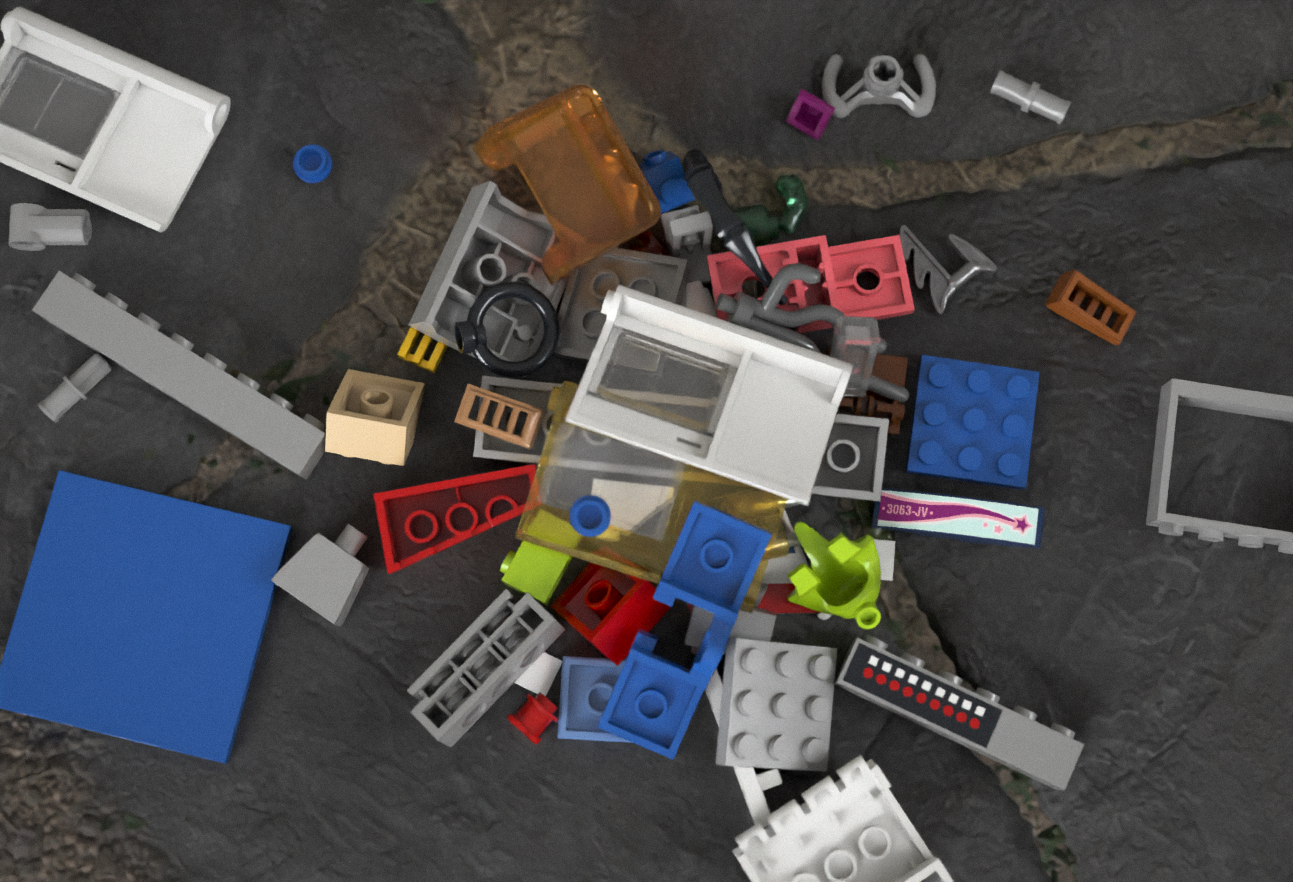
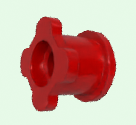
(534, 716)

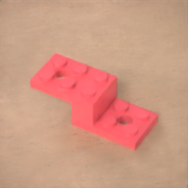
(838, 280)

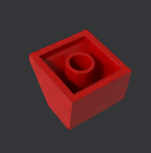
(610, 609)

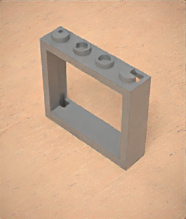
(1217, 398)

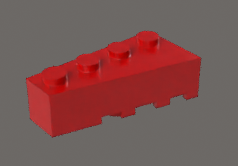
(441, 514)

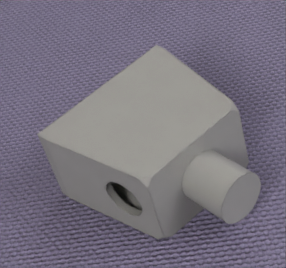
(326, 574)

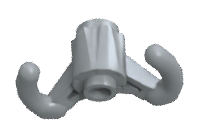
(880, 85)

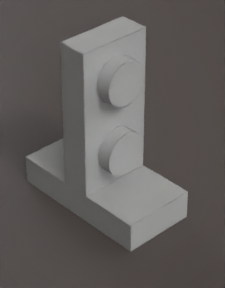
(689, 237)

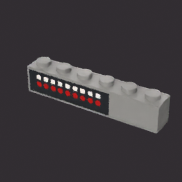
(958, 713)

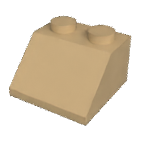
(374, 417)

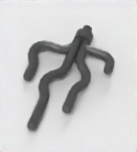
(772, 321)

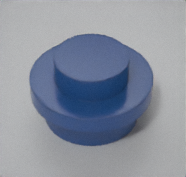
(312, 163)
(590, 515)

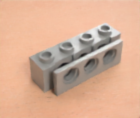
(482, 665)

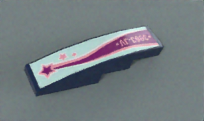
(959, 518)

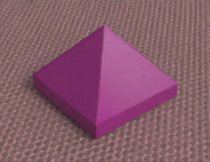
(810, 114)

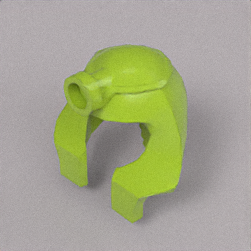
(841, 576)

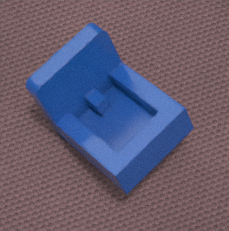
(666, 179)

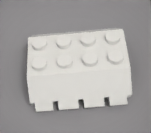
(840, 835)

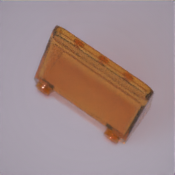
(577, 175)

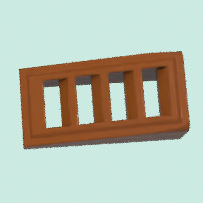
(1084, 318)

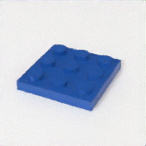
(972, 422)

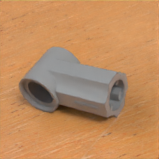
(36, 226)

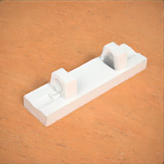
(751, 783)

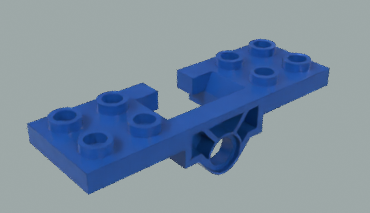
(709, 570)

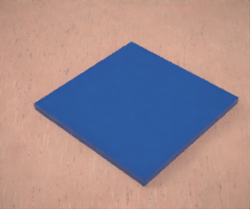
(142, 616)

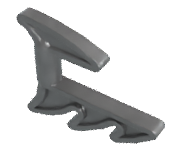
(940, 282)

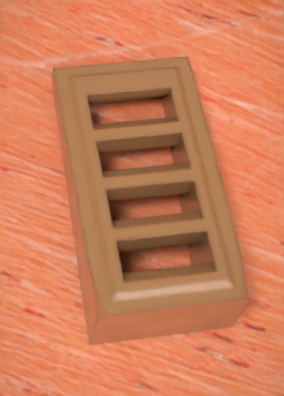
(530, 427)

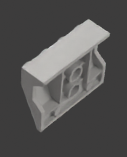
(490, 246)

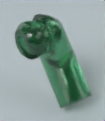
(796, 199)

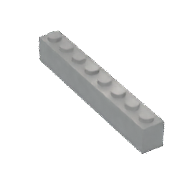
(183, 374)

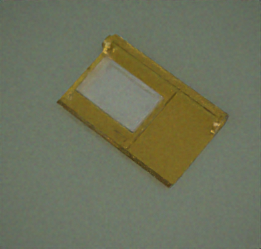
(645, 495)

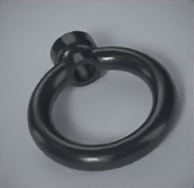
(472, 336)

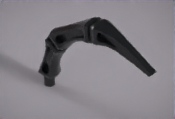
(728, 225)

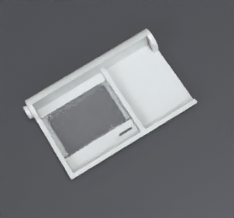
(104, 113)
(710, 393)

